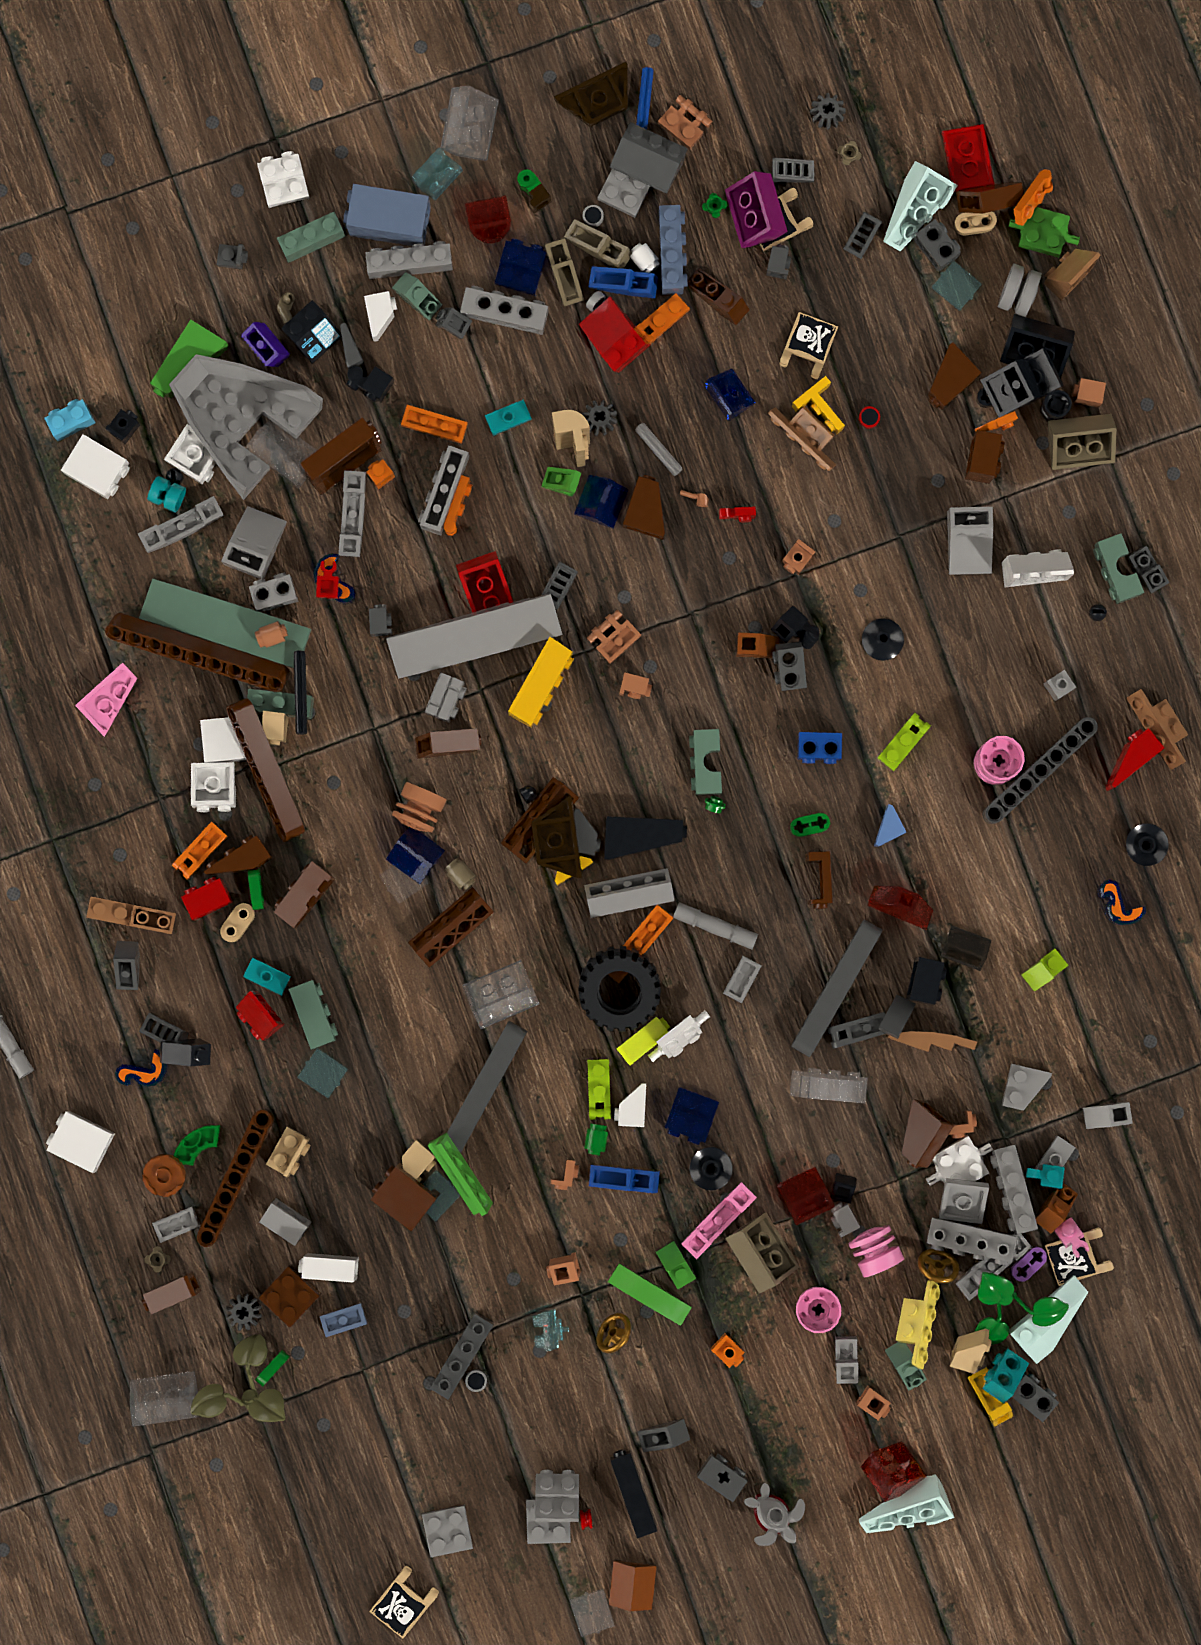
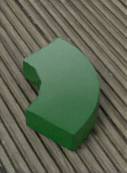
(196, 1142)

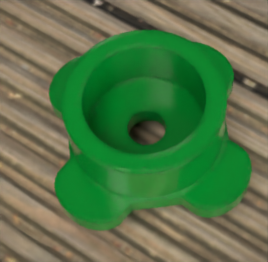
(714, 199)
(714, 804)

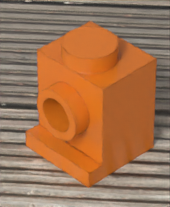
(380, 473)
(722, 1345)

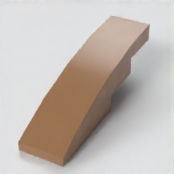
(923, 1040)

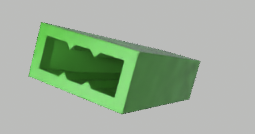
(192, 341)

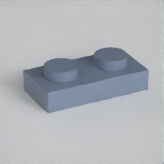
(343, 1320)

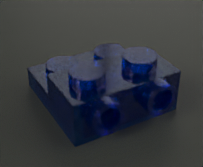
(521, 266)
(691, 1116)

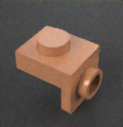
(959, 1129)
(570, 1172)

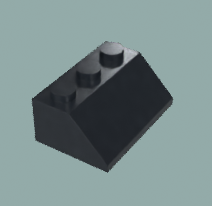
(1030, 335)

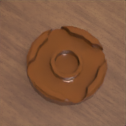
(164, 1175)

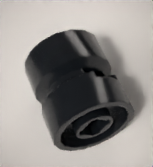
(1055, 405)

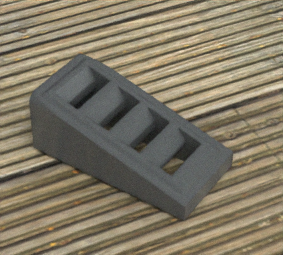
(776, 162)
(865, 216)
(351, 351)
(560, 567)
(176, 1033)

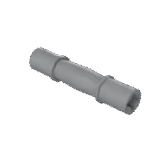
(715, 925)
(13, 1052)

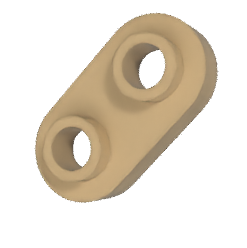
(974, 223)
(239, 924)

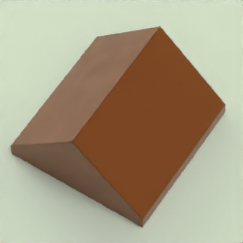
(632, 1586)

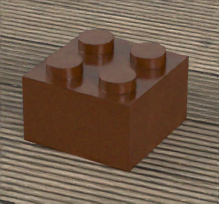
(984, 456)
(290, 1296)

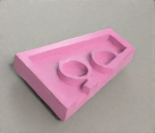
(107, 698)

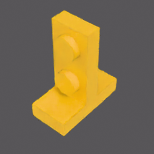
(819, 406)
(995, 1409)

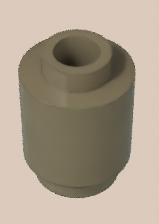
(460, 874)

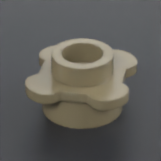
(855, 155)
(151, 1259)

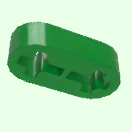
(808, 820)
(256, 890)
(272, 1368)

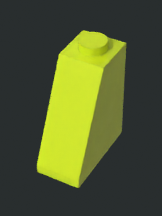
(643, 1040)

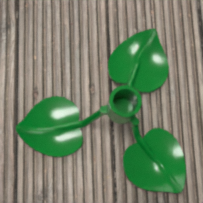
(1000, 1291)

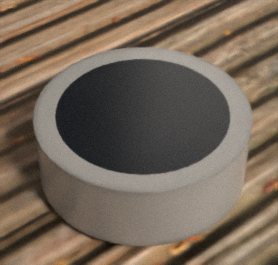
(593, 216)
(595, 300)
(476, 1380)

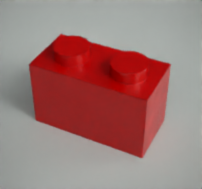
(206, 898)

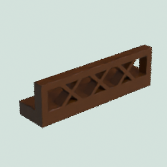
(522, 831)
(447, 924)

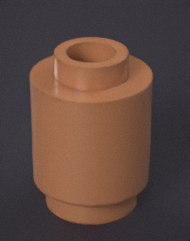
(271, 634)

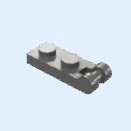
(857, 1030)

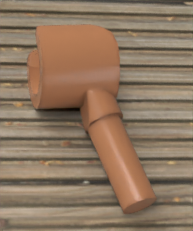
(702, 499)

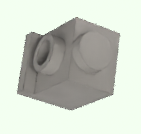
(844, 1219)

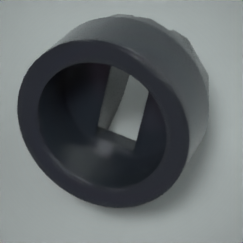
(178, 474)
(1097, 616)
(528, 793)

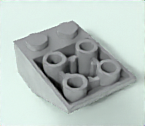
(970, 540)
(254, 543)

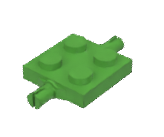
(1045, 232)

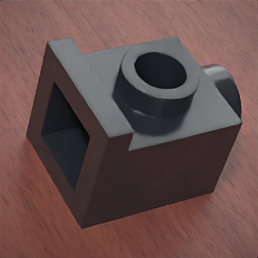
(123, 433)

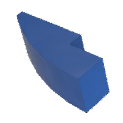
(623, 281)
(624, 1179)

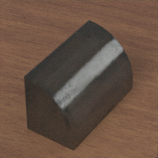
(966, 948)

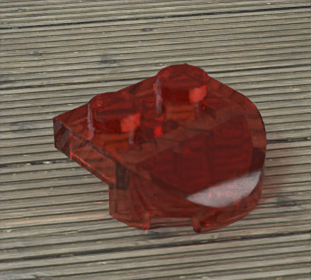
(489, 218)

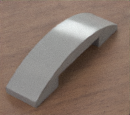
(352, 513)
(181, 526)
(971, 1279)

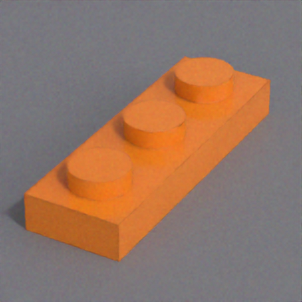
(434, 424)

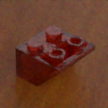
(805, 1195)
(893, 1470)

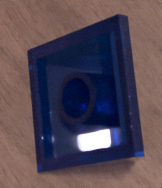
(729, 394)
(601, 501)
(415, 854)

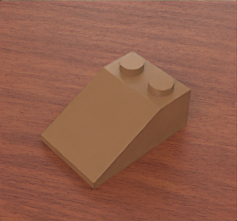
(1070, 272)

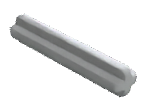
(658, 449)

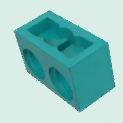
(1008, 1371)

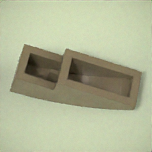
(598, 245)
(563, 271)

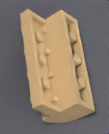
(572, 430)

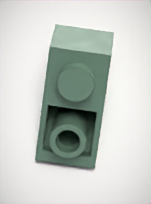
(417, 295)
(902, 1361)

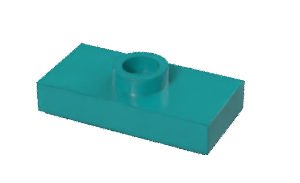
(508, 417)
(267, 976)

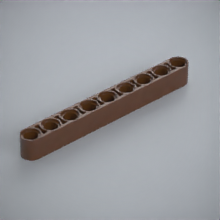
(197, 652)

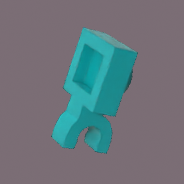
(1050, 1175)

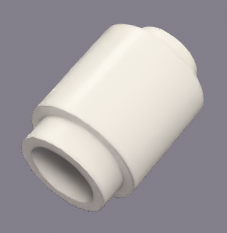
(644, 258)

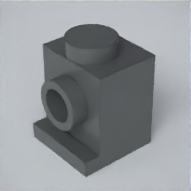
(779, 262)
(379, 621)

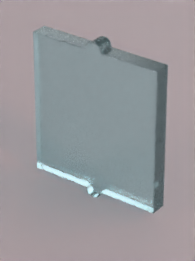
(956, 285)
(322, 1073)
(447, 1197)

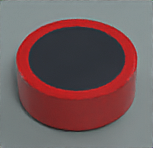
(869, 417)

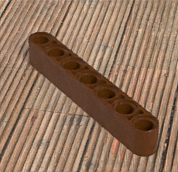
(265, 769)
(227, 1185)

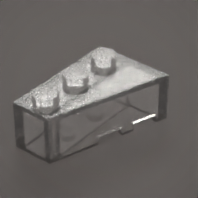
(829, 1086)

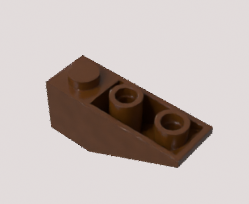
(718, 296)
(246, 857)

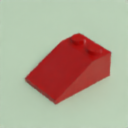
(614, 335)
(484, 582)
(1135, 753)
(259, 1015)

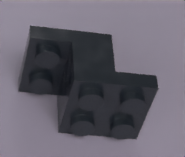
(1022, 382)

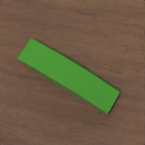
(649, 1294)

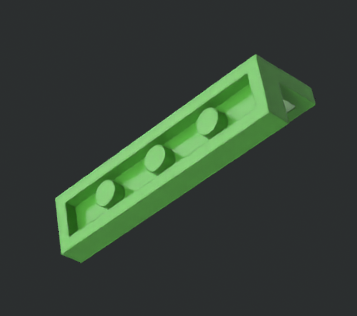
(460, 1174)

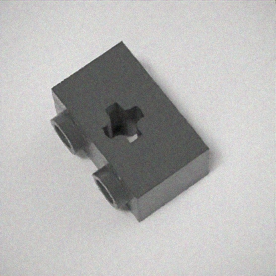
(710, 1475)

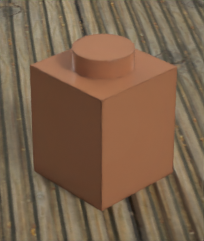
(1089, 392)

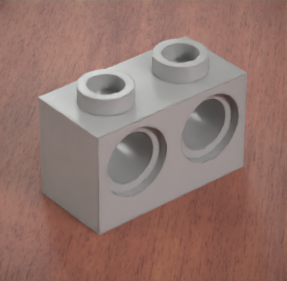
(274, 598)

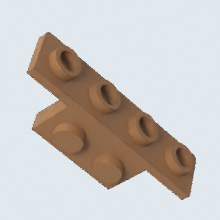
(808, 432)
(1162, 723)

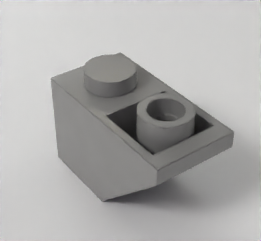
(1107, 1115)

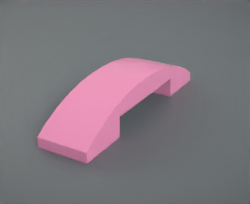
(718, 1220)

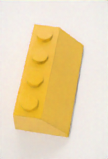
(540, 683)

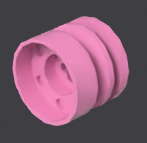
(1008, 753)
(876, 1251)
(824, 1321)

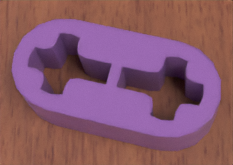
(1032, 1268)

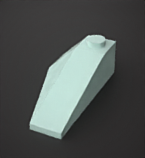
(918, 200)
(1041, 1340)
(921, 1503)

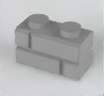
(445, 697)

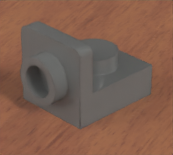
(232, 256)
(453, 322)

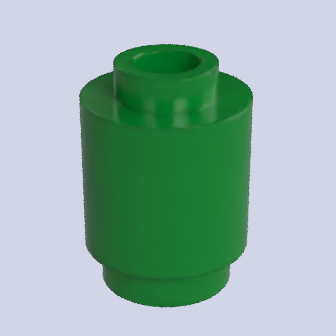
(596, 1139)

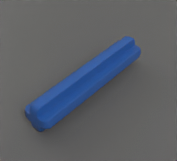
(644, 98)

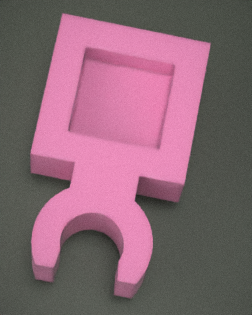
(1071, 1234)

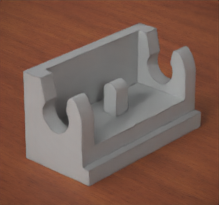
(285, 1222)

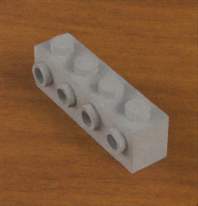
(413, 260)
(444, 489)
(630, 896)
(1014, 1189)
(972, 1240)

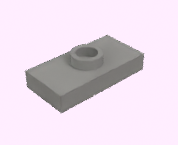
(742, 979)
(1057, 1153)
(176, 1224)

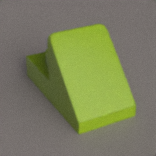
(1044, 970)

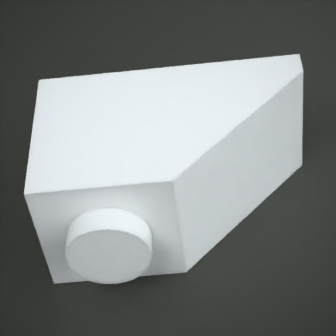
(380, 312)
(632, 1108)

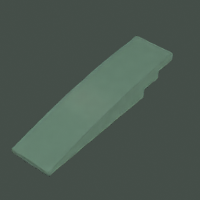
(219, 622)

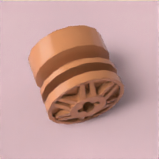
(419, 807)

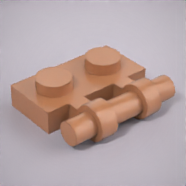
(682, 128)
(618, 641)

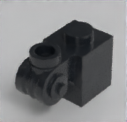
(374, 386)
(795, 624)

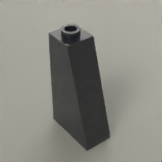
(636, 835)
(633, 1493)

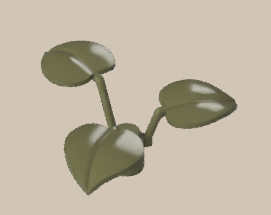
(264, 1407)

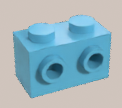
(69, 419)

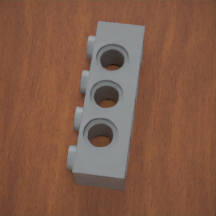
(512, 319)

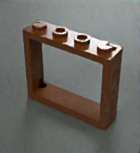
(342, 453)

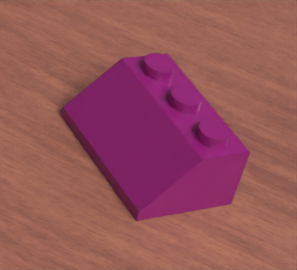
(756, 209)

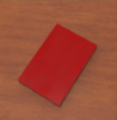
(968, 157)

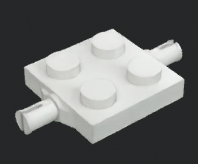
(685, 1032)
(960, 1161)

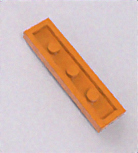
(645, 935)

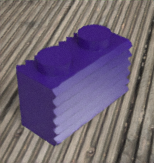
(265, 344)

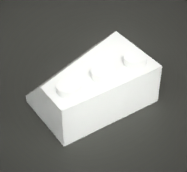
(1036, 568)

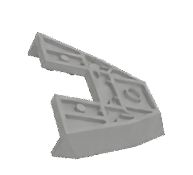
(227, 400)

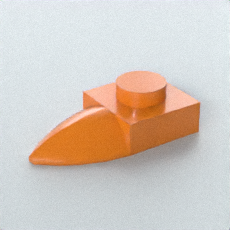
(1003, 422)

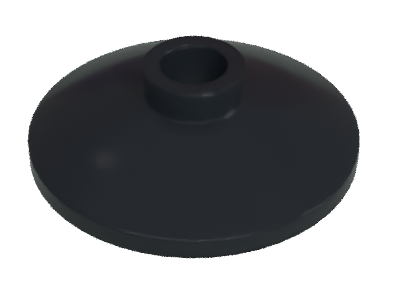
(882, 650)
(1157, 844)
(715, 1179)

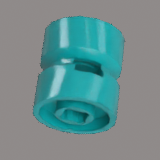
(174, 493)

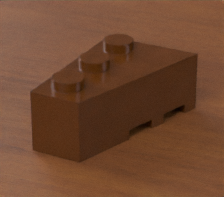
(303, 894)

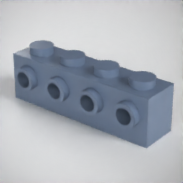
(671, 253)

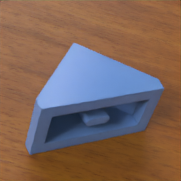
(890, 827)

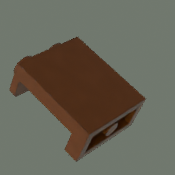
(824, 861)
(403, 1197)

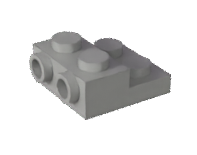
(557, 1496)

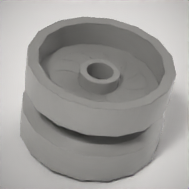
(1019, 290)

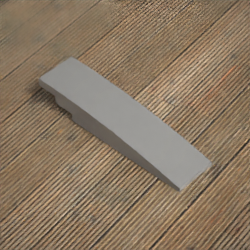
(474, 635)

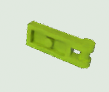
(903, 742)
(599, 1088)

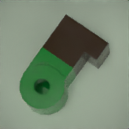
(533, 187)

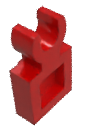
(744, 514)
(327, 584)

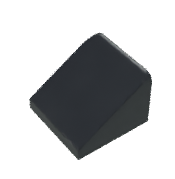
(843, 1188)

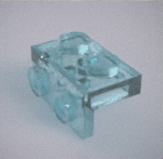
(436, 174)

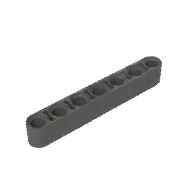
(1044, 761)
(836, 988)
(486, 1084)

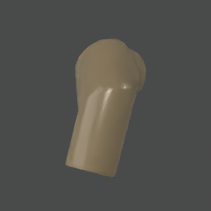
(284, 306)

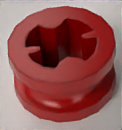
(586, 1519)

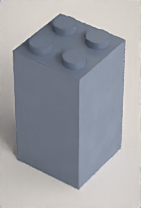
(387, 215)

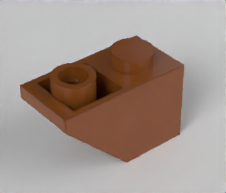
(756, 645)
(1056, 1208)

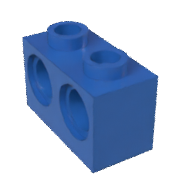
(819, 741)

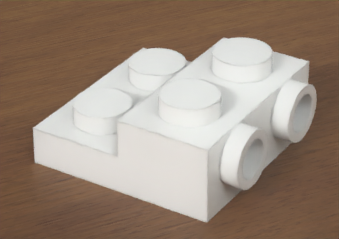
(283, 179)
(191, 456)
(213, 786)

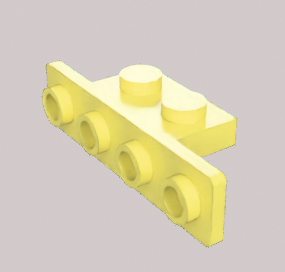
(917, 1321)

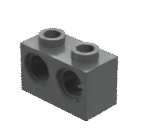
(932, 248)
(794, 665)
(1030, 1399)

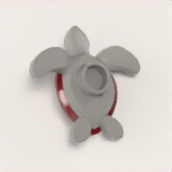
(774, 1516)

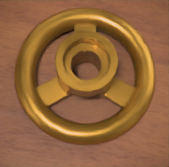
(936, 1267)
(615, 1334)

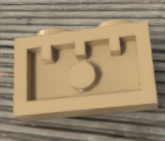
(288, 1152)

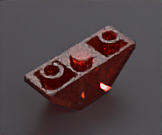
(901, 904)

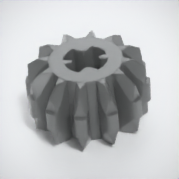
(832, 117)
(600, 410)
(238, 1305)

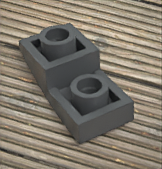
(1147, 569)
(897, 1016)

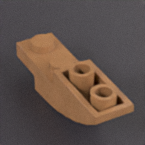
(130, 915)

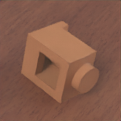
(802, 549)
(635, 686)
(566, 1275)
(865, 1399)

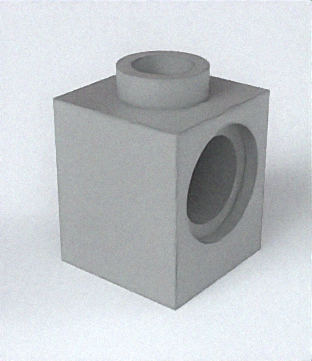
(1059, 685)

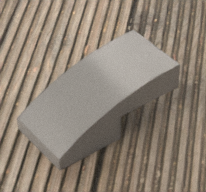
(846, 1359)

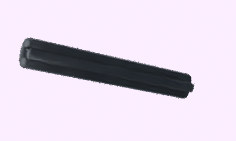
(300, 692)

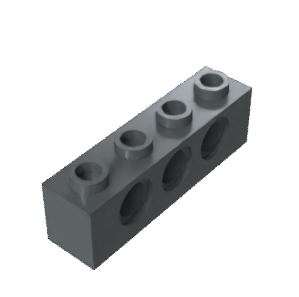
(462, 1355)

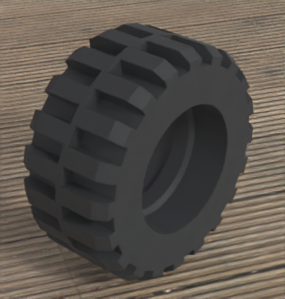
(623, 1016)

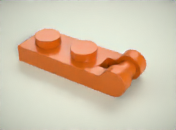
(1033, 196)
(663, 318)
(457, 507)
(200, 850)

